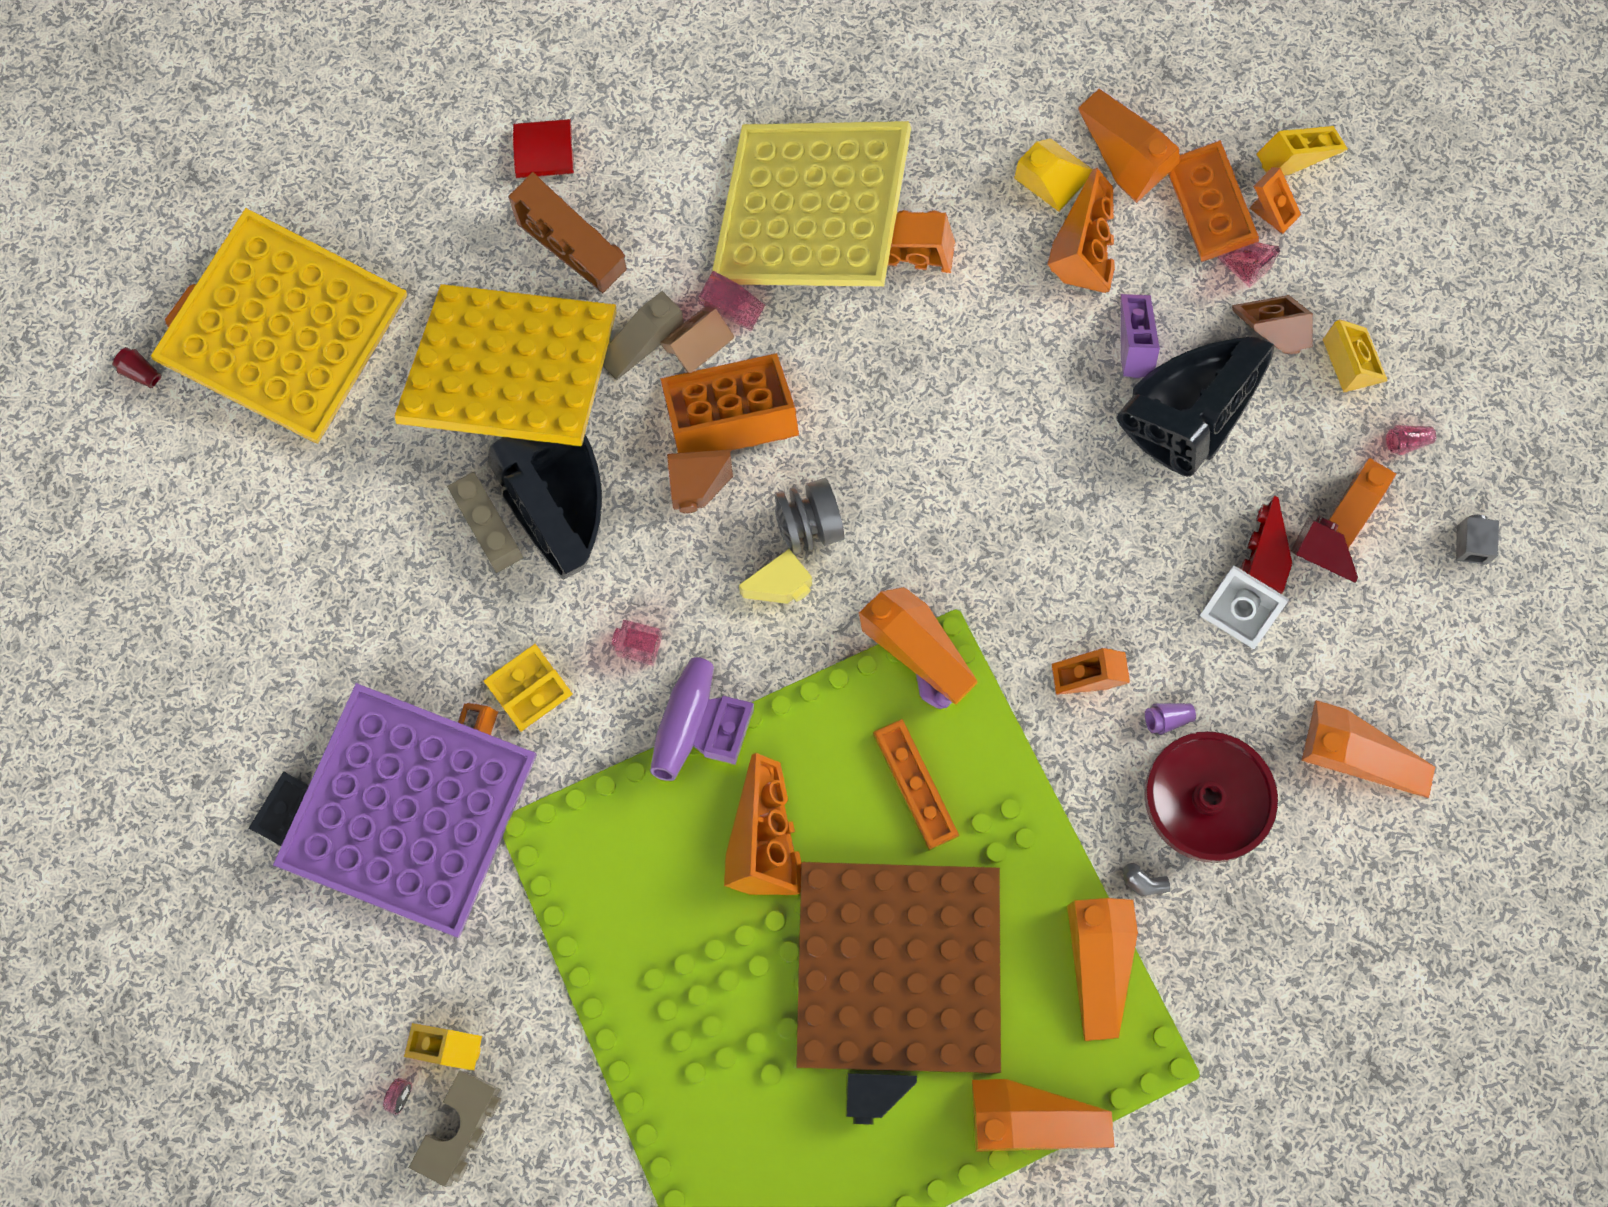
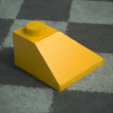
(1052, 173)

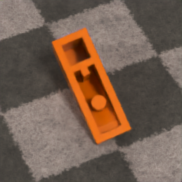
(1361, 498)

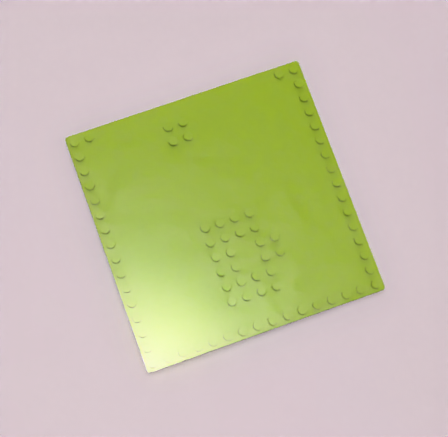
(699, 983)

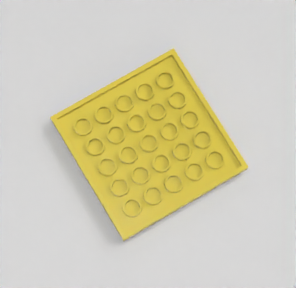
(813, 203)

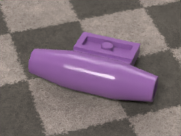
(694, 720)

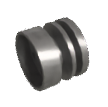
(809, 516)

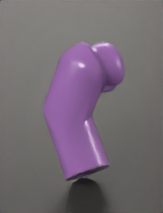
(931, 695)

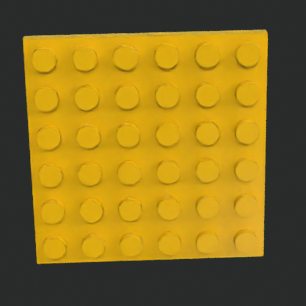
(280, 325)
(508, 365)

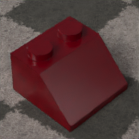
(1325, 547)

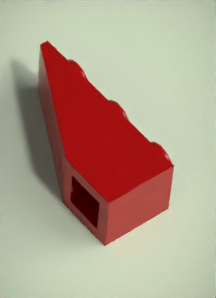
(1270, 554)

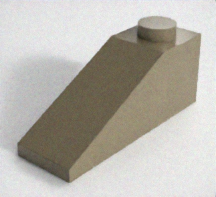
(642, 334)

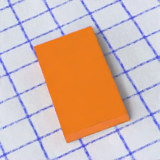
(1212, 202)

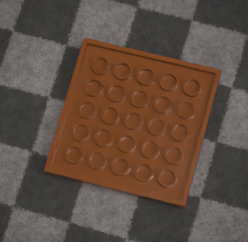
(899, 968)

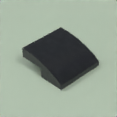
(279, 809)

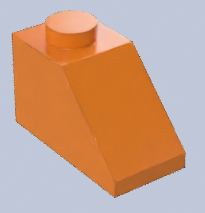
(1091, 672)

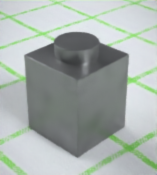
(1477, 540)

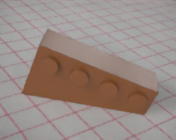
(566, 233)

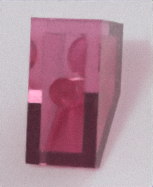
(731, 301)

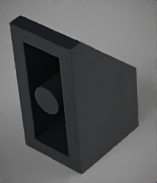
(874, 1095)

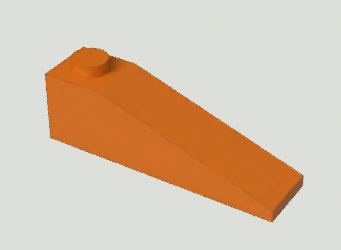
(1130, 145)
(1081, 244)
(916, 638)
(1355, 747)
(760, 845)
(1103, 955)
(1027, 1118)

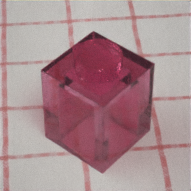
(637, 642)

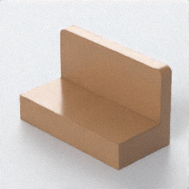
(698, 338)

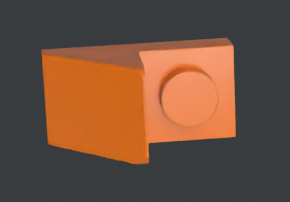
(1275, 201)

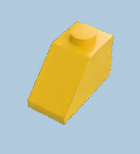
(443, 1046)

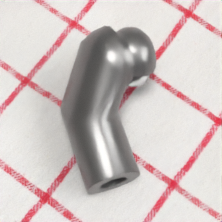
(1142, 884)

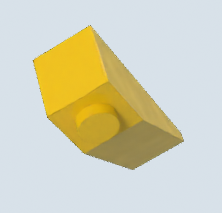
(1300, 148)

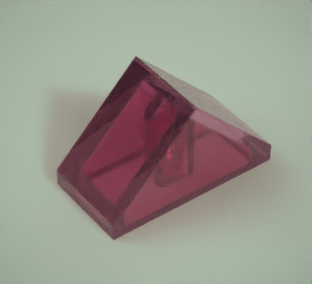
(1251, 261)

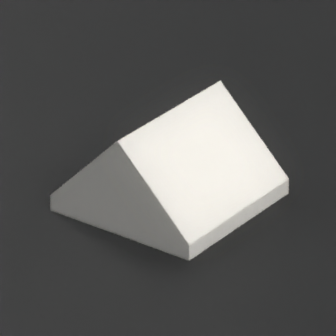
(1244, 607)

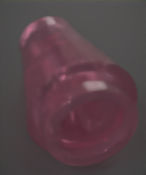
(1408, 438)

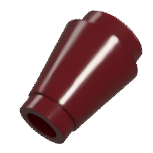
(136, 367)

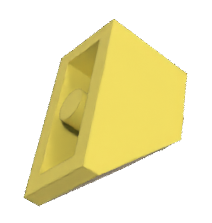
(778, 581)

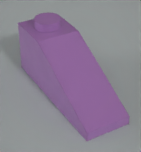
(1138, 336)

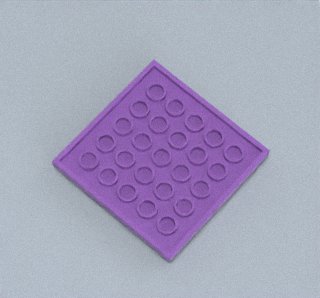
(406, 810)

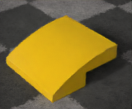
(528, 687)

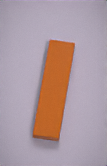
(915, 784)

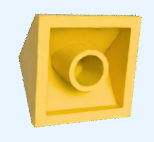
(1353, 356)

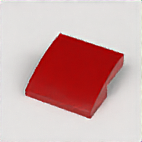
(543, 148)

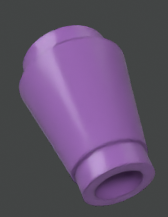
(1168, 716)

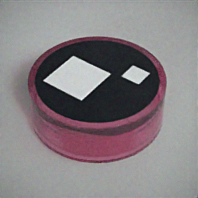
(397, 1096)

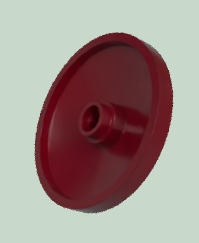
(1211, 797)

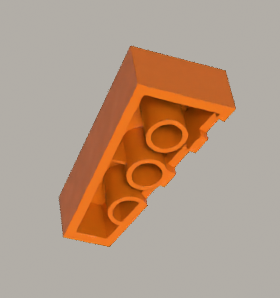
(922, 240)

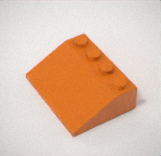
(730, 406)

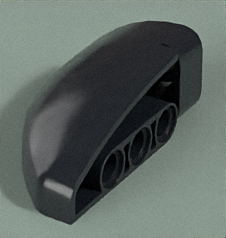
(1194, 401)
(553, 496)

